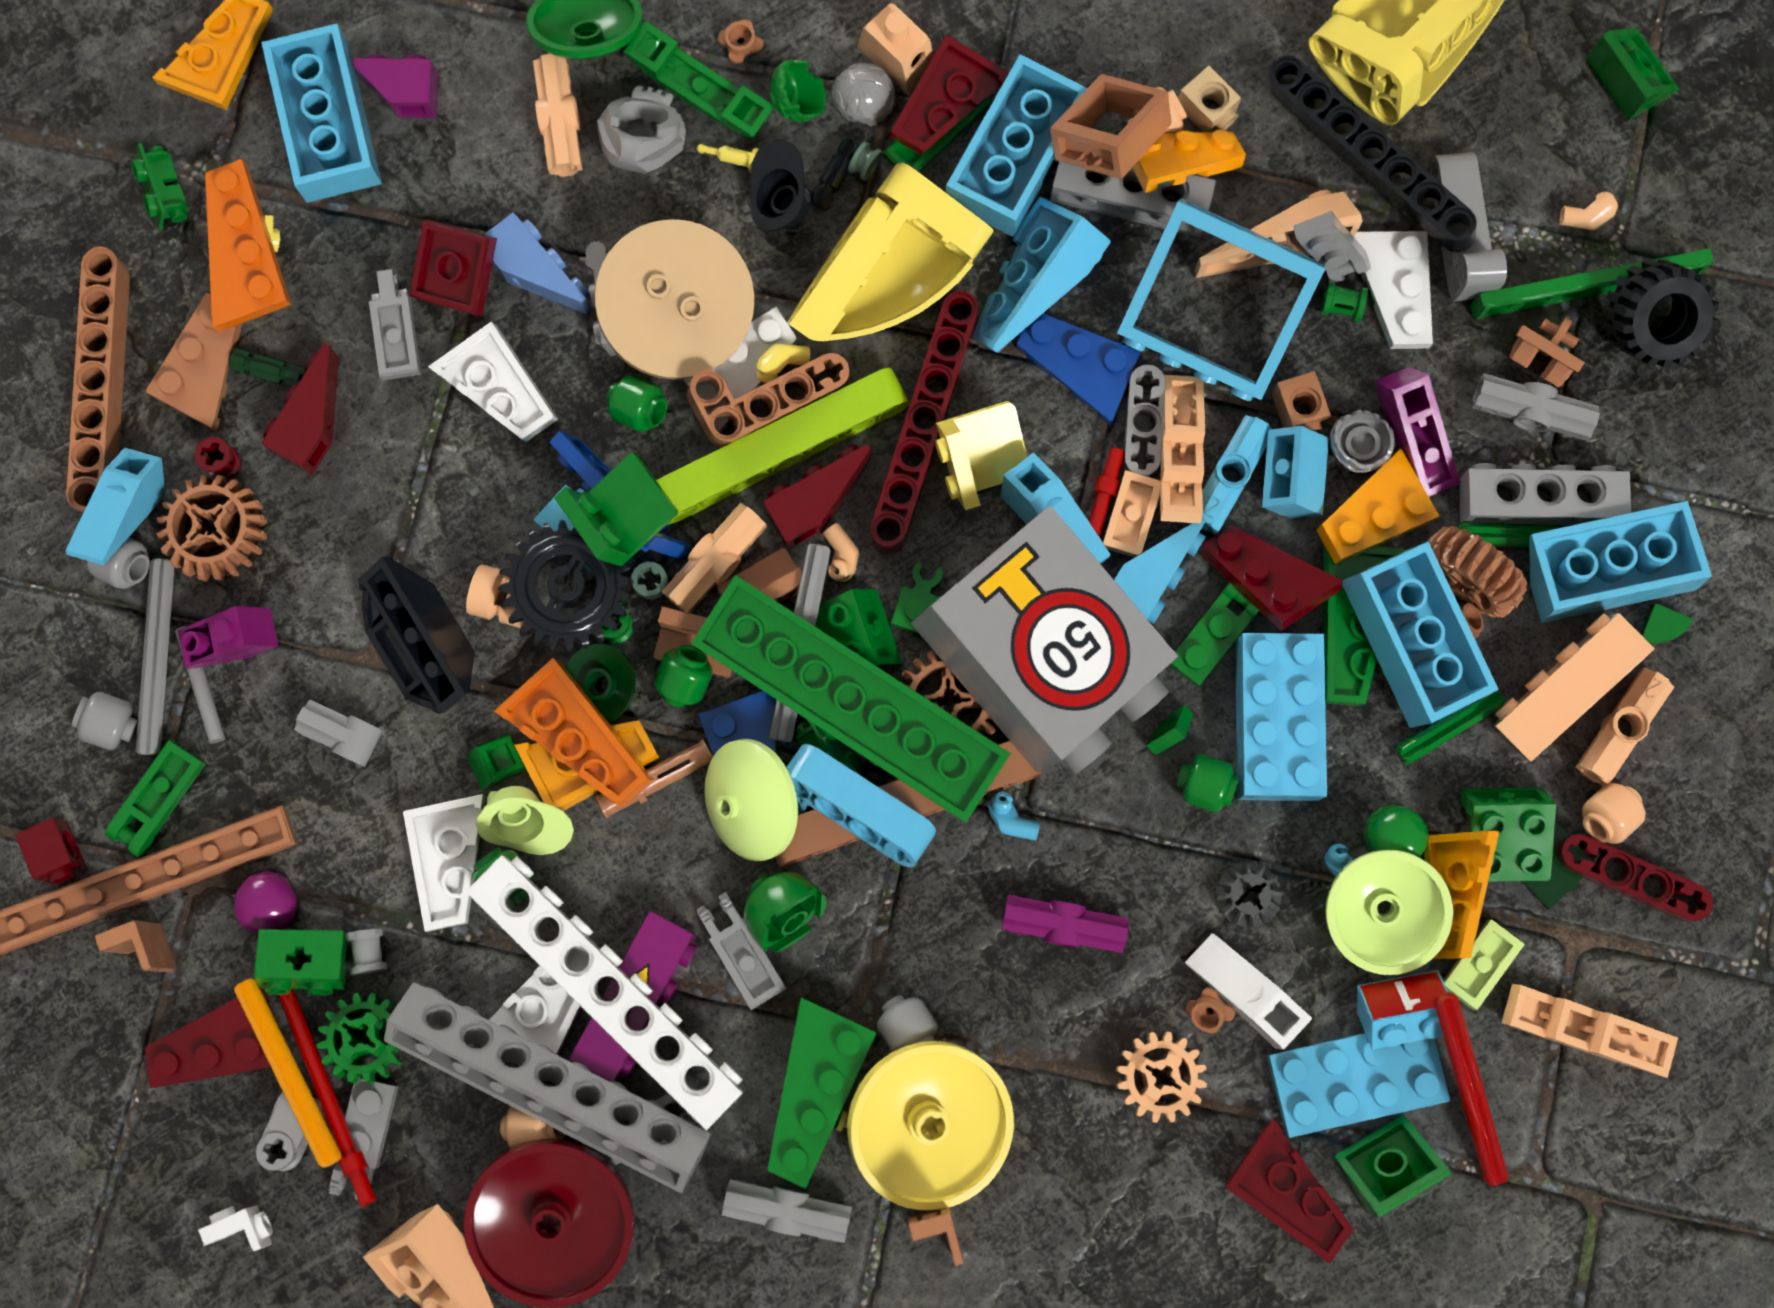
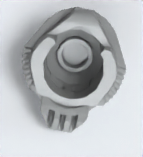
(641, 131)

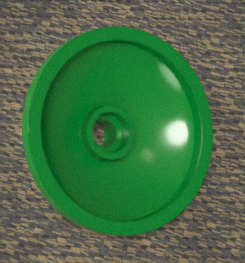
(583, 26)

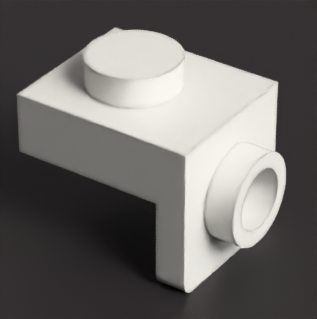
(228, 1222)

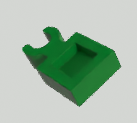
(915, 601)

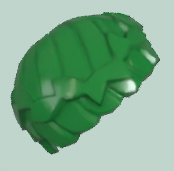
(797, 92)

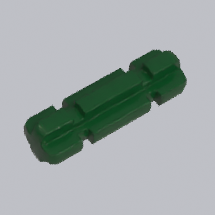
(266, 367)

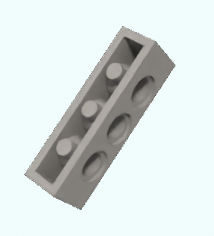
(1113, 199)
(1481, 503)

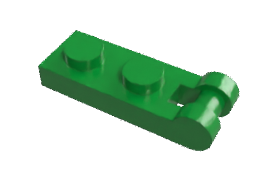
(1212, 637)
(155, 798)

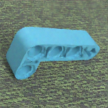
(859, 806)

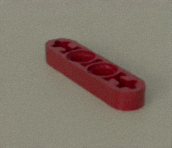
(1632, 882)

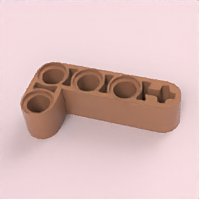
(771, 393)

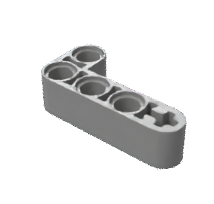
(1478, 267)

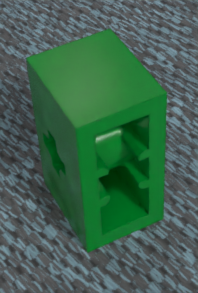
(283, 949)

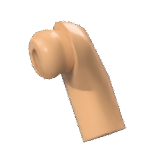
(1592, 216)
(845, 554)

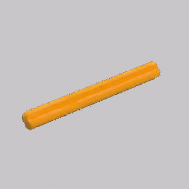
(287, 1073)

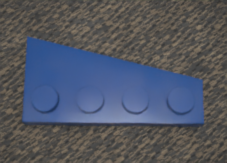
(581, 459)

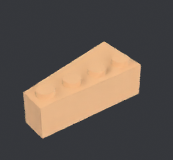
(1573, 685)

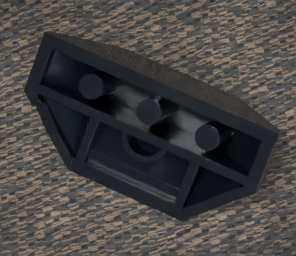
(416, 635)

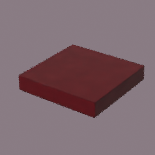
(452, 267)

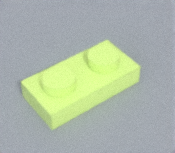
(1491, 956)

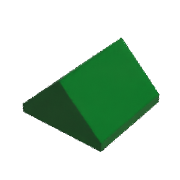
(1631, 71)
(1390, 1166)

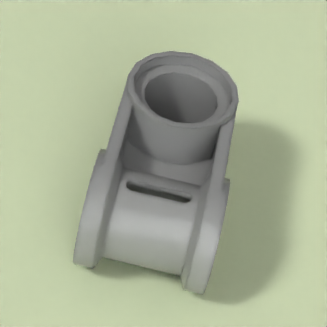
(285, 1131)

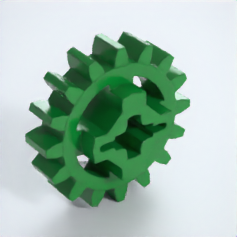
(352, 1050)

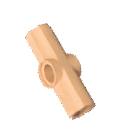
(557, 115)
(714, 558)
(1639, 708)

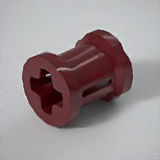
(216, 448)

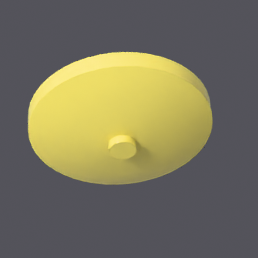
(930, 1125)

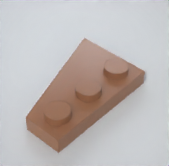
(197, 368)

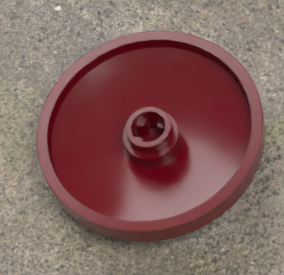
(549, 1223)

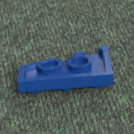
(1081, 361)
(740, 720)

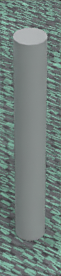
(205, 702)

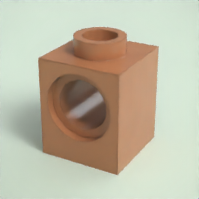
(1305, 389)

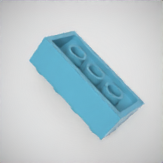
(1616, 562)

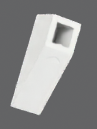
(1249, 992)

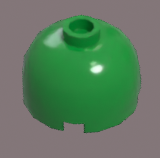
(781, 908)

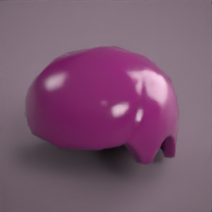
(265, 902)

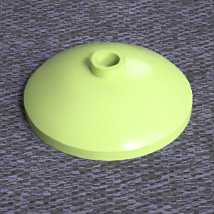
(751, 800)
(1410, 930)

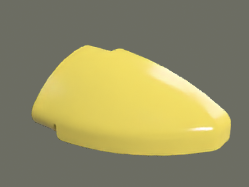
(1397, 50)
(891, 260)

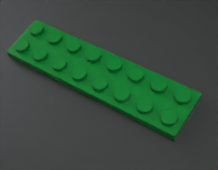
(851, 698)

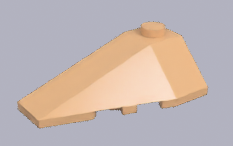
(1281, 230)
(429, 1263)

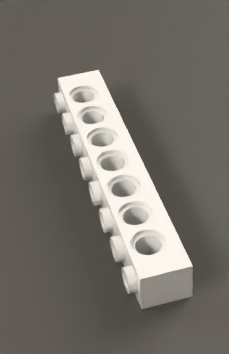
(493, 895)

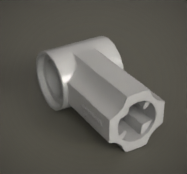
(347, 736)

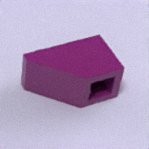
(403, 85)
(228, 637)

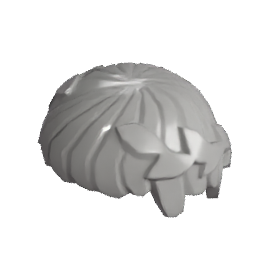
(863, 94)
(1362, 441)

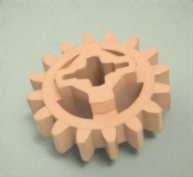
(1170, 1059)

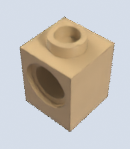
(1209, 86)

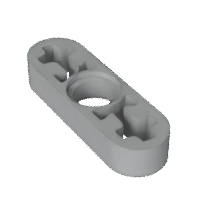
(1135, 393)

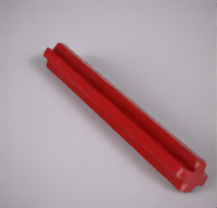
(1471, 1088)

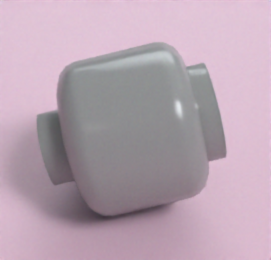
(125, 567)
(104, 720)
(906, 1023)

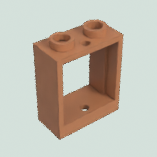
(1115, 154)

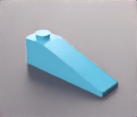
(1050, 258)

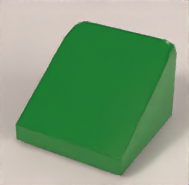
(495, 762)

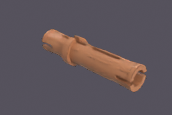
(697, 754)

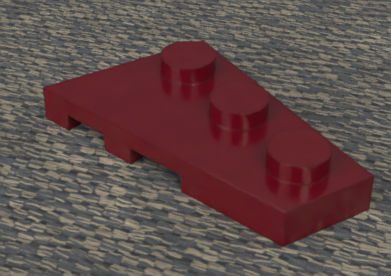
(946, 94)
(1269, 577)
(207, 1048)
(1286, 1192)

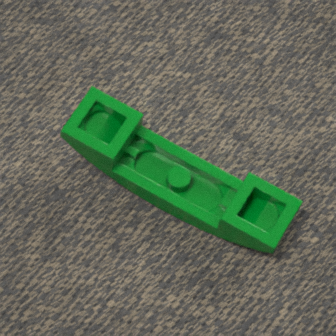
(697, 84)

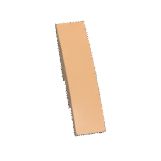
(1182, 450)
(1590, 1030)

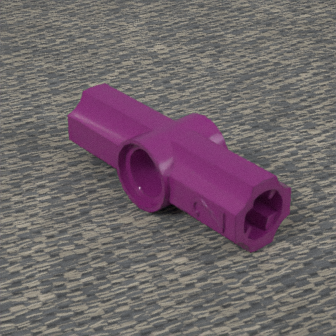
(1065, 924)

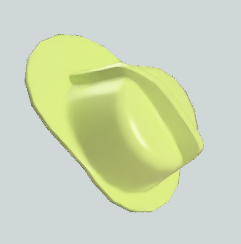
(523, 823)

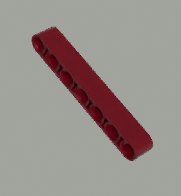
(928, 404)

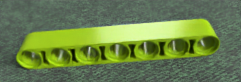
(784, 443)

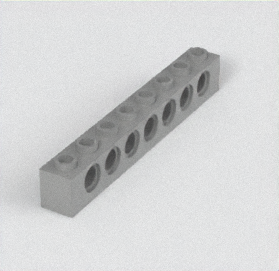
(556, 1106)

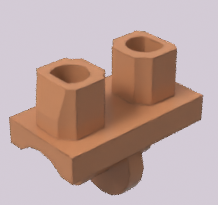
(1561, 362)

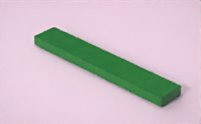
(1570, 287)

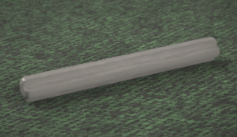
(807, 607)
(155, 657)

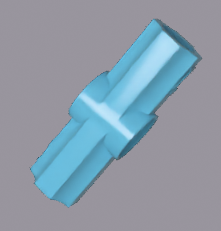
(1242, 455)

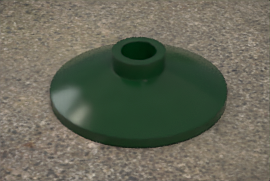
(601, 662)

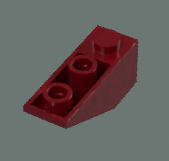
(307, 421)
(809, 505)

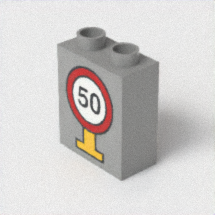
(1048, 645)

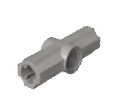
(1535, 407)
(786, 1210)

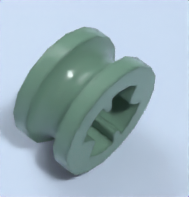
(865, 161)
(641, 589)

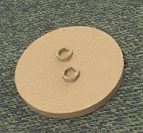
(674, 299)

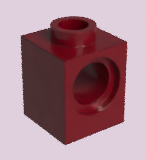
(50, 851)

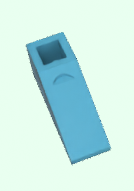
(1033, 487)
(119, 504)
(1152, 571)

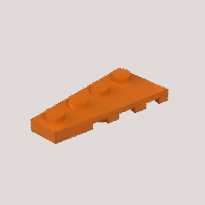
(241, 255)
(573, 730)

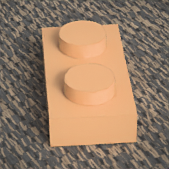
(1132, 514)

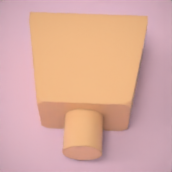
(893, 44)

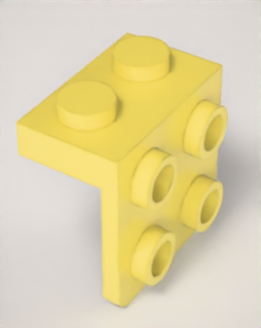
(979, 450)

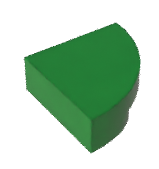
(1664, 624)
(1171, 730)

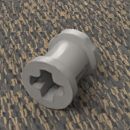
(366, 951)

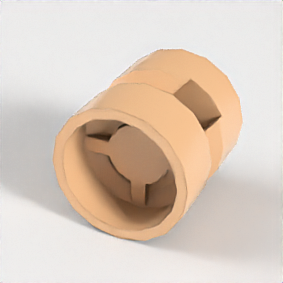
(485, 599)

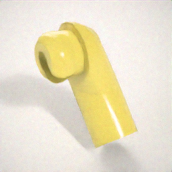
(777, 357)

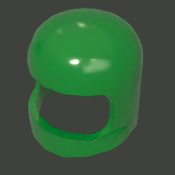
(1396, 829)

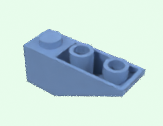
(530, 267)

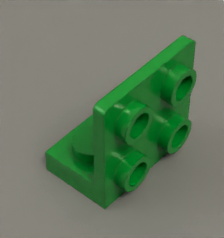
(619, 511)
(861, 625)
(1524, 825)

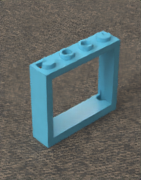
(1250, 241)

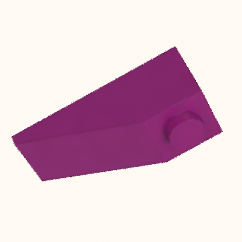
(1418, 427)

